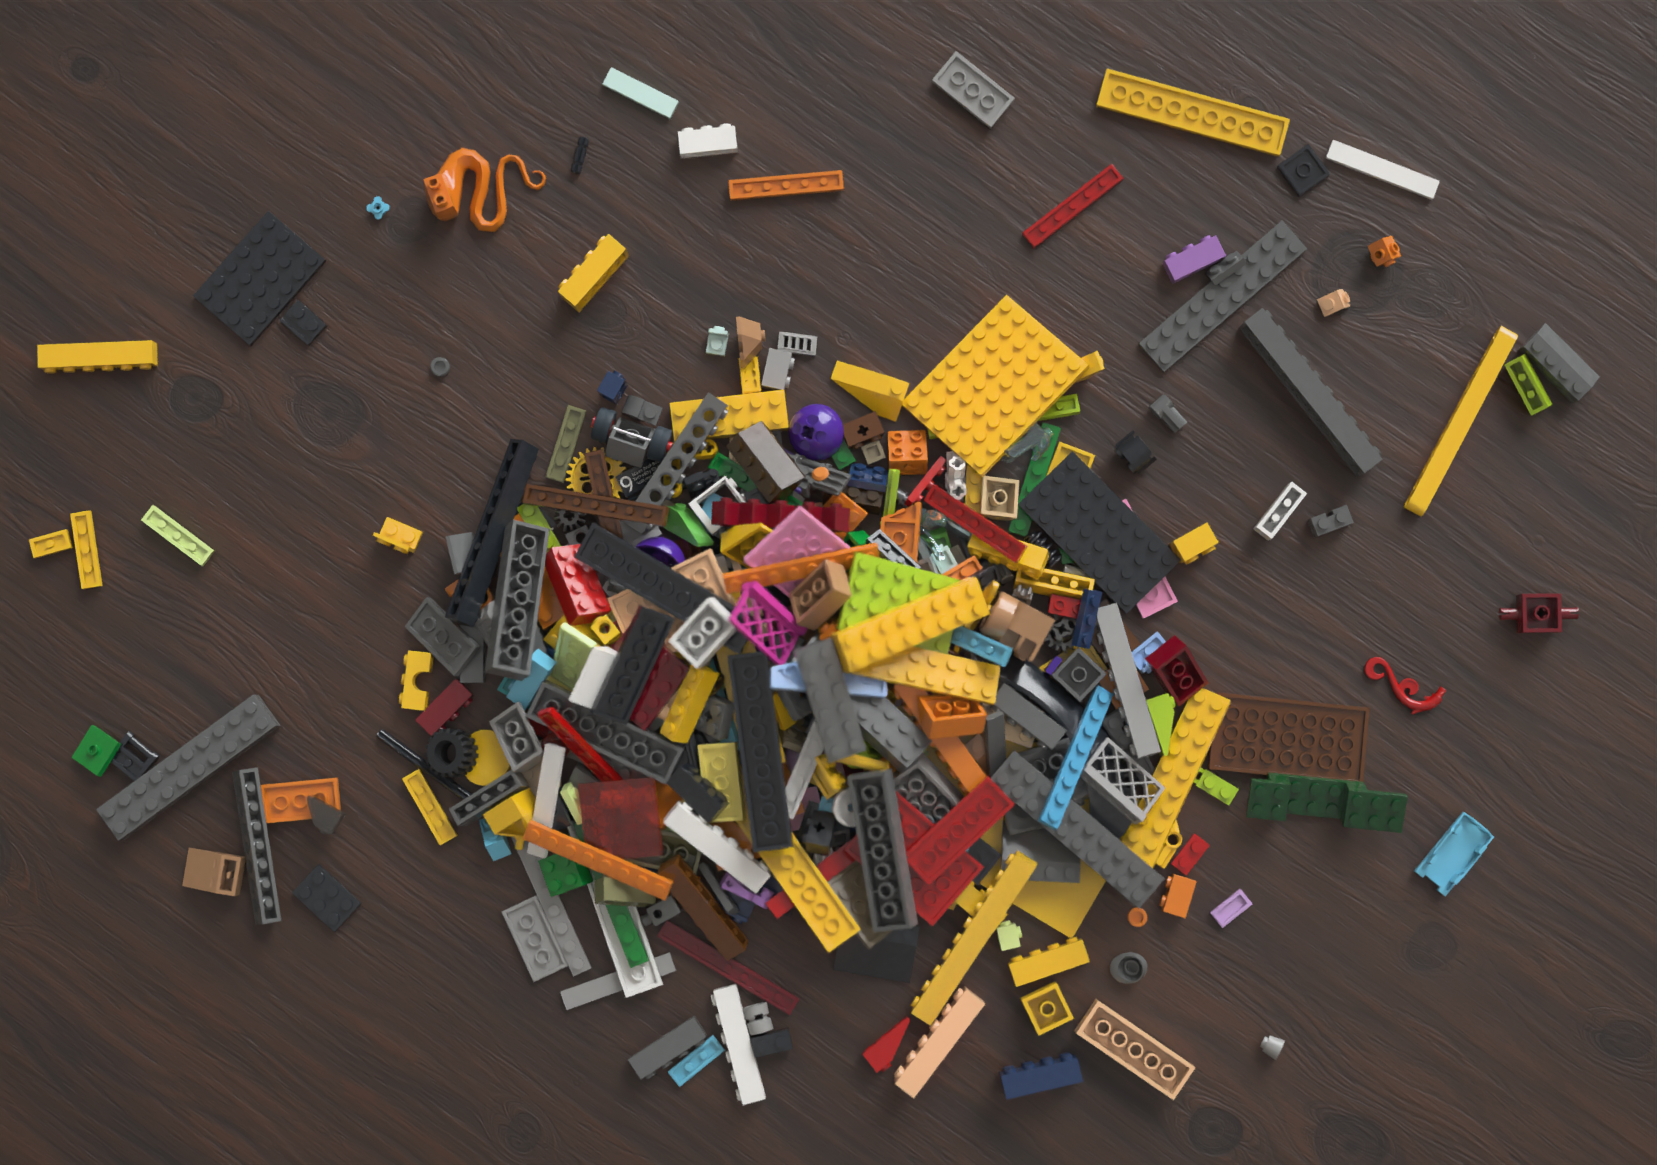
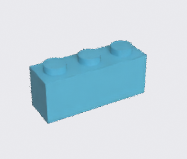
(526, 690)

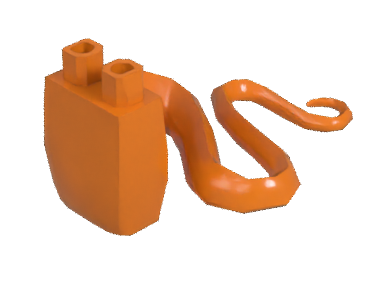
(445, 188)

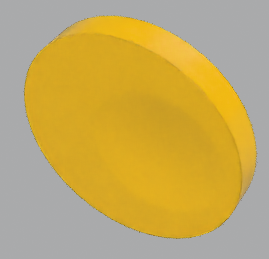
(490, 761)

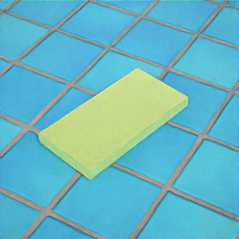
(571, 655)

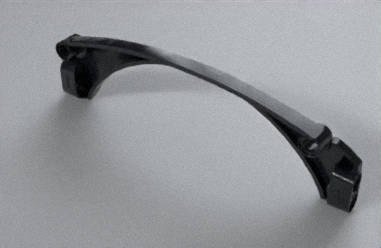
(1067, 712)

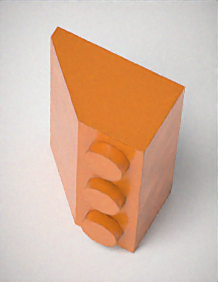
(950, 716)

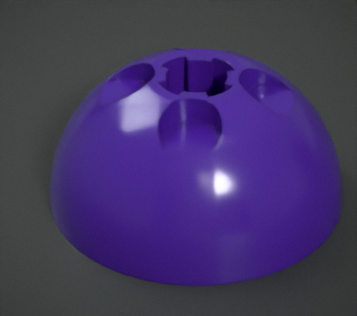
(824, 429)
(662, 550)

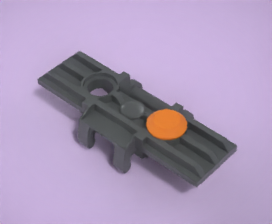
(820, 477)

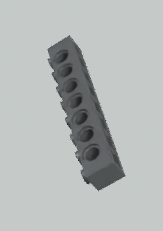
(709, 403)
(256, 846)

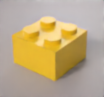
(1195, 542)
(1046, 1008)

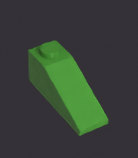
(686, 525)

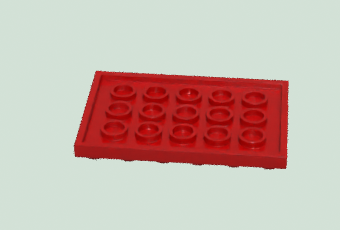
(932, 899)

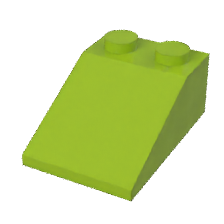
(1162, 716)

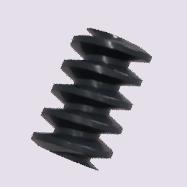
(1034, 539)

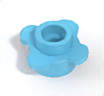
(380, 212)

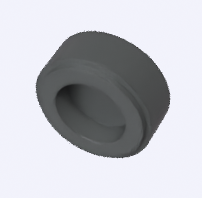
(440, 367)

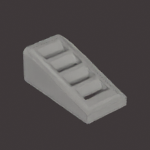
(782, 335)

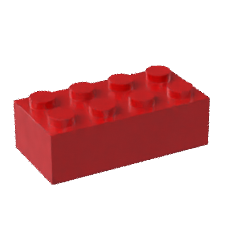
(575, 586)

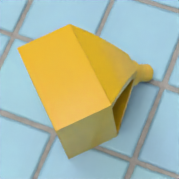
(512, 816)

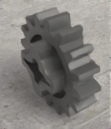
(1063, 640)

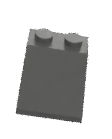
(1047, 761)

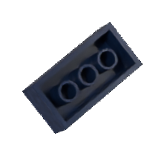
(1040, 1076)

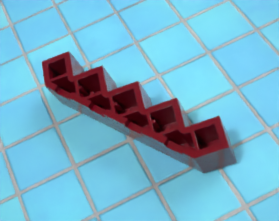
(730, 513)

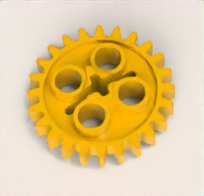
(576, 474)

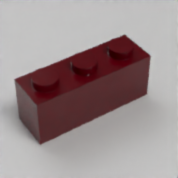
(445, 707)

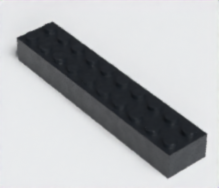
(760, 751)

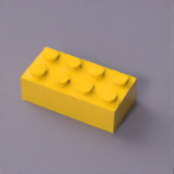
(593, 272)

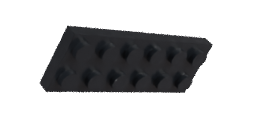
(632, 665)

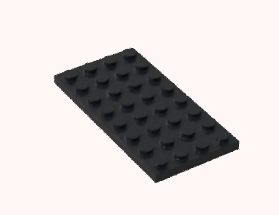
(1099, 532)

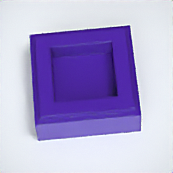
(1053, 665)

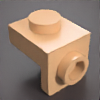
(1334, 302)

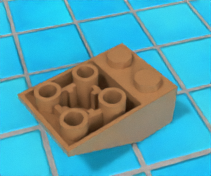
(214, 871)

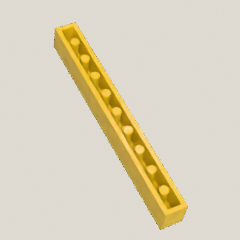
(974, 937)

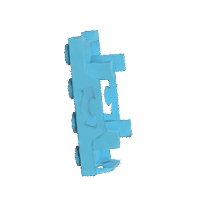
(1455, 853)

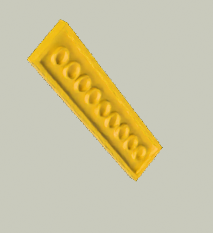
(1193, 112)
(1177, 773)
(807, 889)

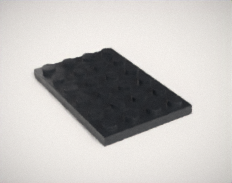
(259, 278)

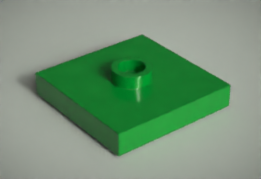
(96, 750)

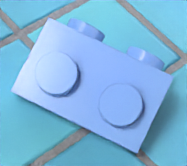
(1146, 649)

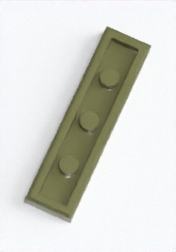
(566, 444)

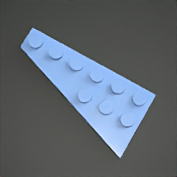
(789, 678)

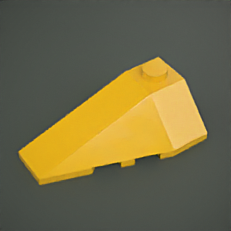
(872, 389)

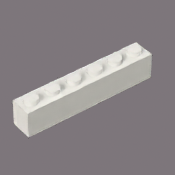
(717, 846)
(739, 1044)

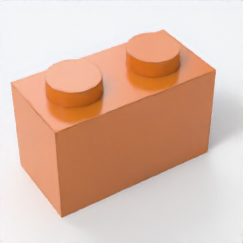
(1178, 895)

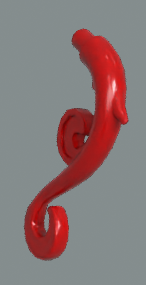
(1398, 689)

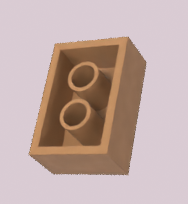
(820, 594)

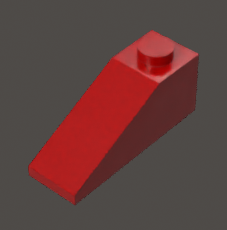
(884, 1049)

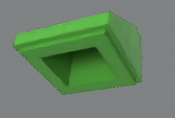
(940, 536)

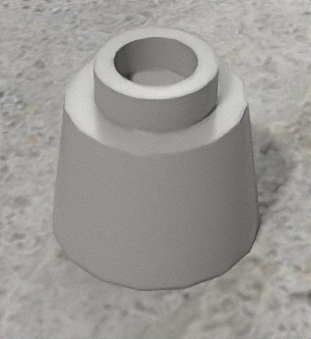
(1272, 1046)

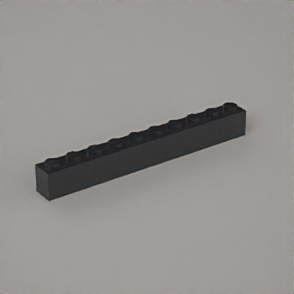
(490, 533)

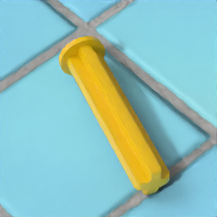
(865, 762)

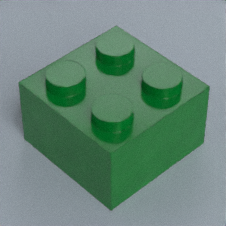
(563, 874)

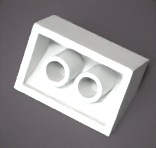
(593, 676)

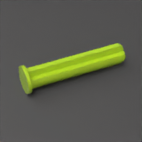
(891, 492)

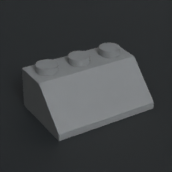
(517, 738)

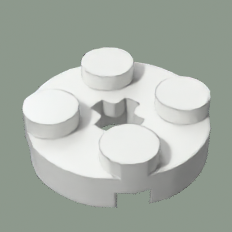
(840, 808)

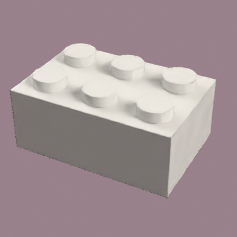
(704, 633)

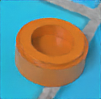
(1137, 917)

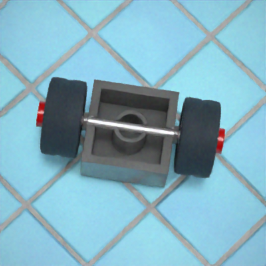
(630, 440)

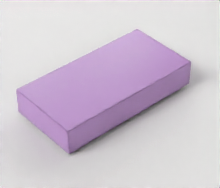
(1231, 908)

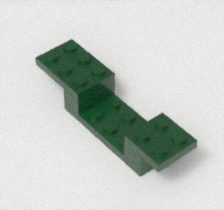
(1326, 798)

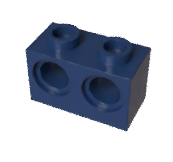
(612, 386)

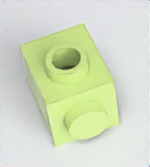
(1008, 935)

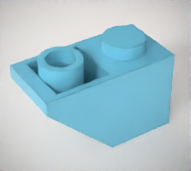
(495, 844)

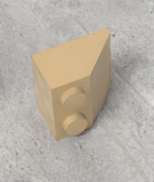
(999, 498)

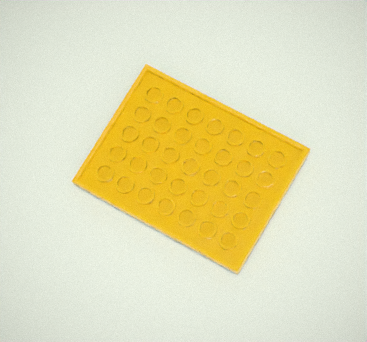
(994, 385)

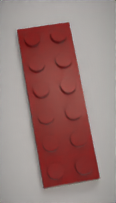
(958, 829)

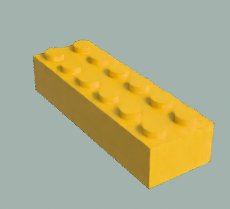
(743, 412)

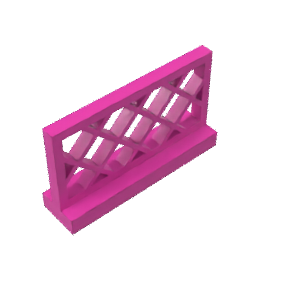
(773, 611)

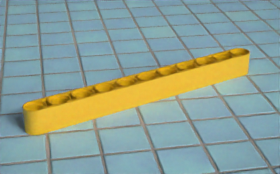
(1460, 421)

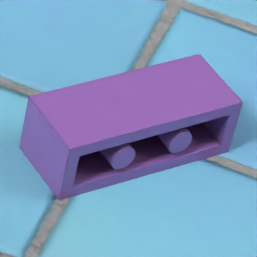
(1193, 258)

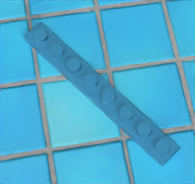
(1075, 757)

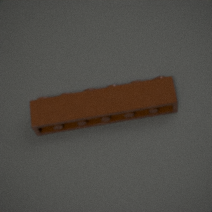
(703, 908)

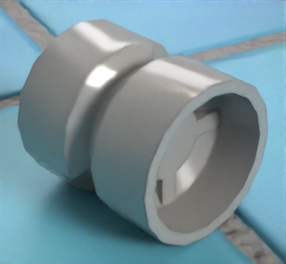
(761, 1024)

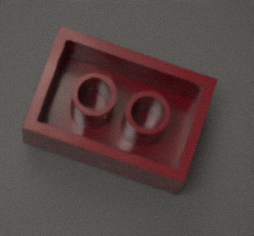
(1176, 670)

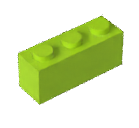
(1528, 384)

